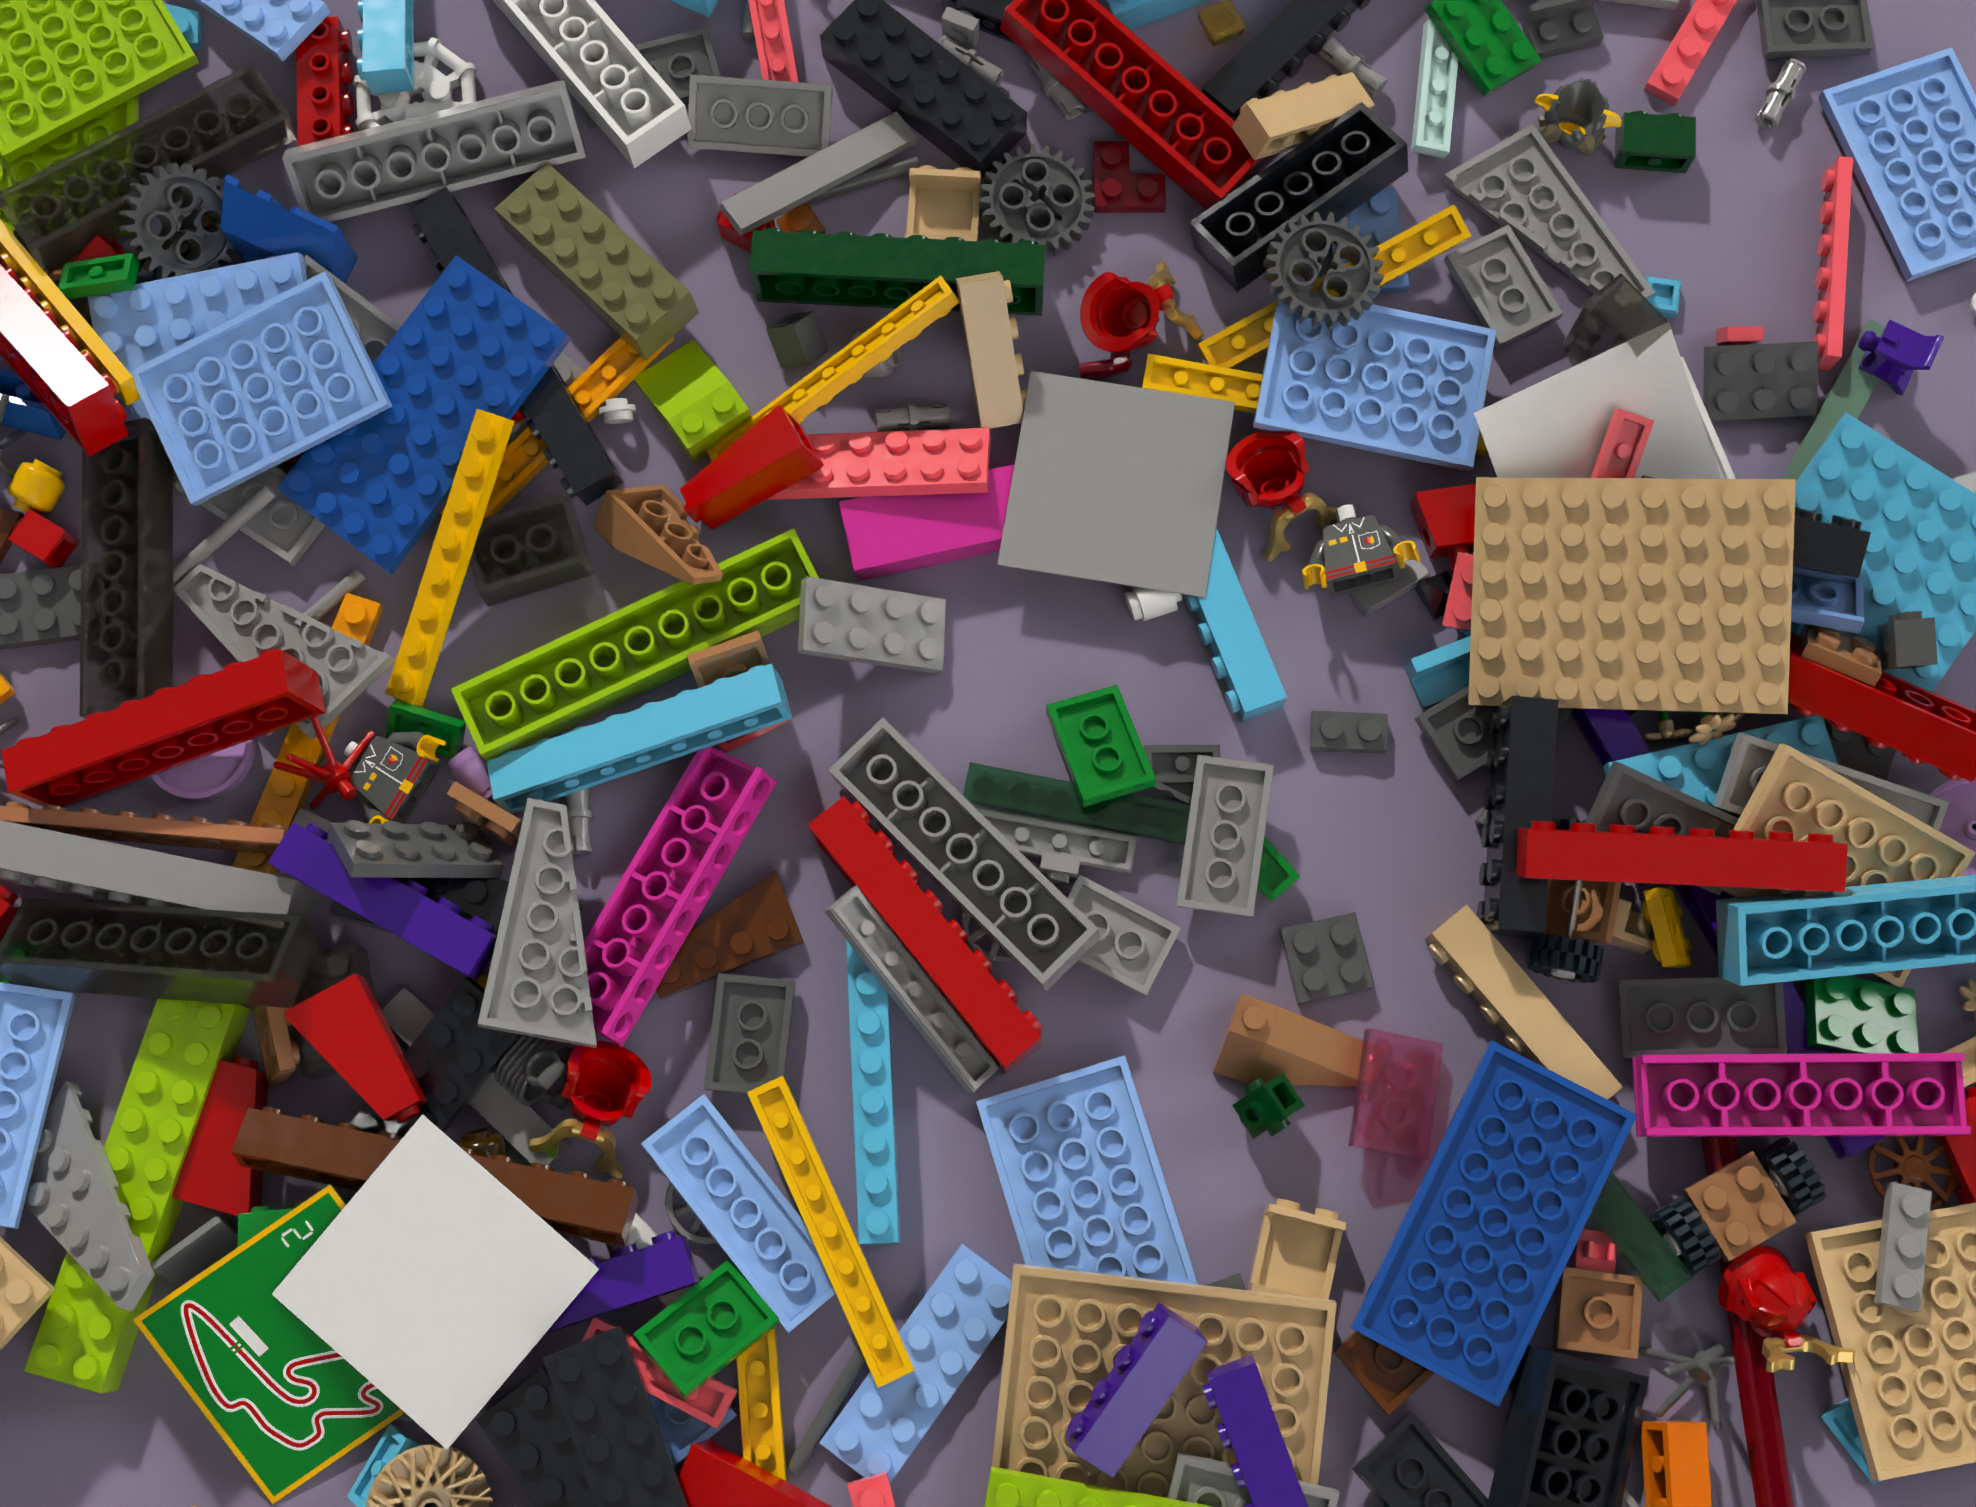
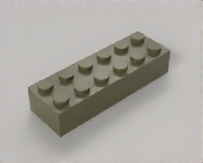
(597, 261)

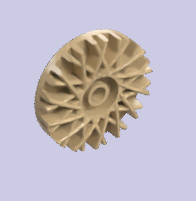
(430, 1475)

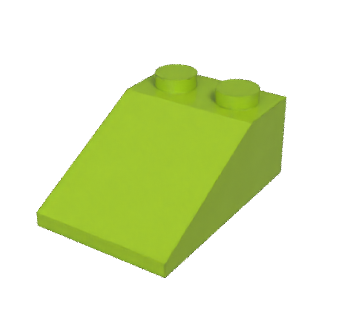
(693, 399)

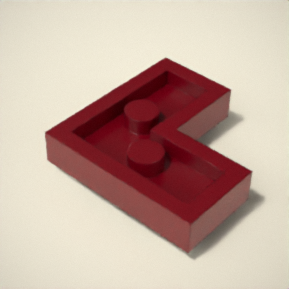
(1118, 189)

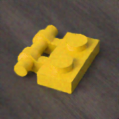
(1669, 942)

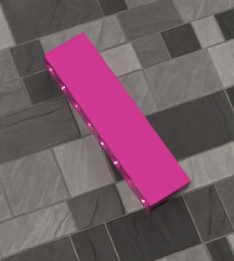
(924, 530)
(669, 886)
(1800, 1095)

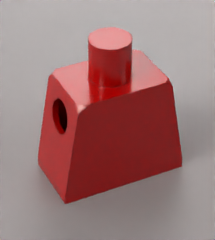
(1446, 520)

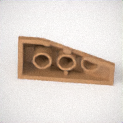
(655, 530)
(1273, 1040)

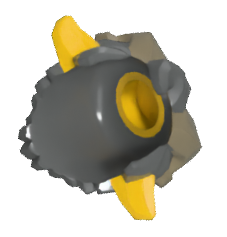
(1576, 116)

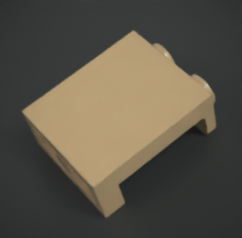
(944, 203)
(1296, 1251)

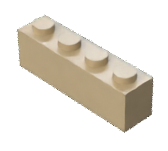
(1296, 115)
(991, 349)

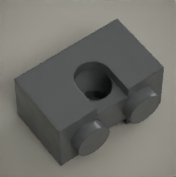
(1907, 641)

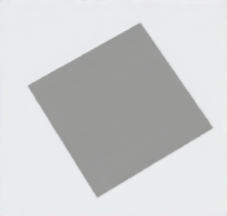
(1117, 484)

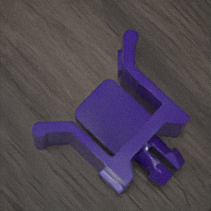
(1897, 354)

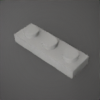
(1903, 1247)

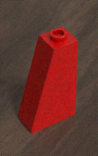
(751, 470)
(359, 1044)
(210, 1170)
(724, 1479)

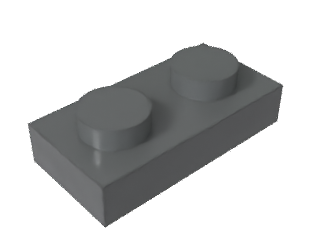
(1348, 732)

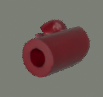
(1117, 364)

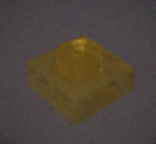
(1221, 22)

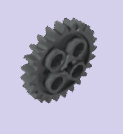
(155, 199)
(1037, 199)
(1292, 256)

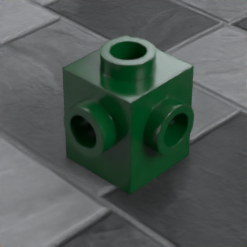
(1268, 1105)

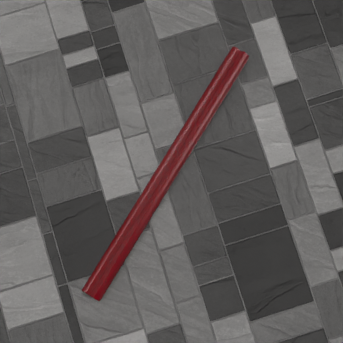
(1755, 1384)

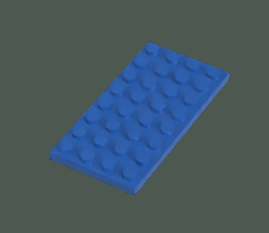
(454, 354)
(1493, 1222)

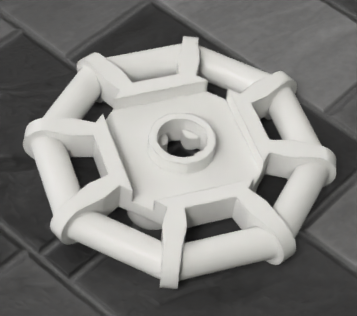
(429, 81)

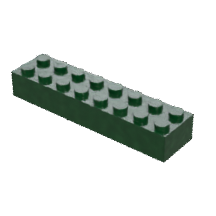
(885, 268)

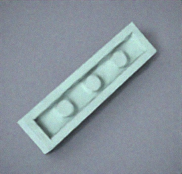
(1434, 95)

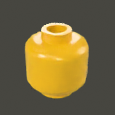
(36, 487)

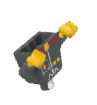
(1357, 554)
(394, 774)

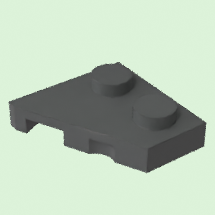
(1176, 766)

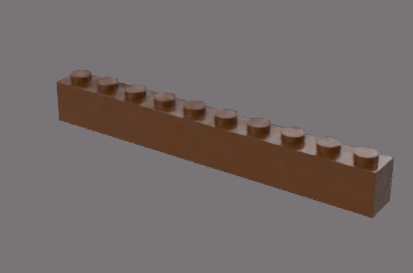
(348, 1157)

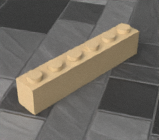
(1516, 1003)

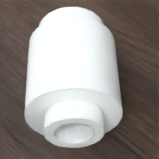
(1150, 603)

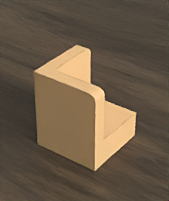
(1631, 929)

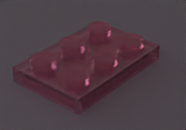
(1396, 1094)

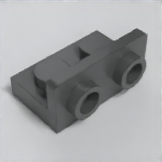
(1561, 26)

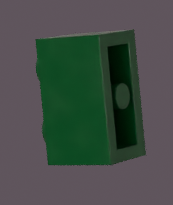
(1655, 142)

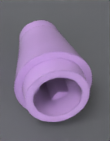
(472, 772)

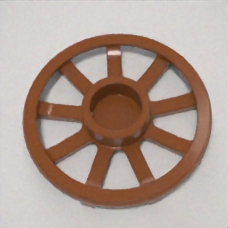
(1913, 1168)

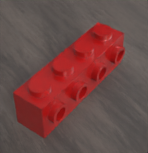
(323, 83)

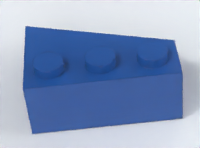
(265, 229)

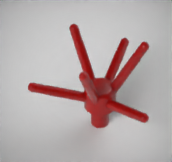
(332, 774)

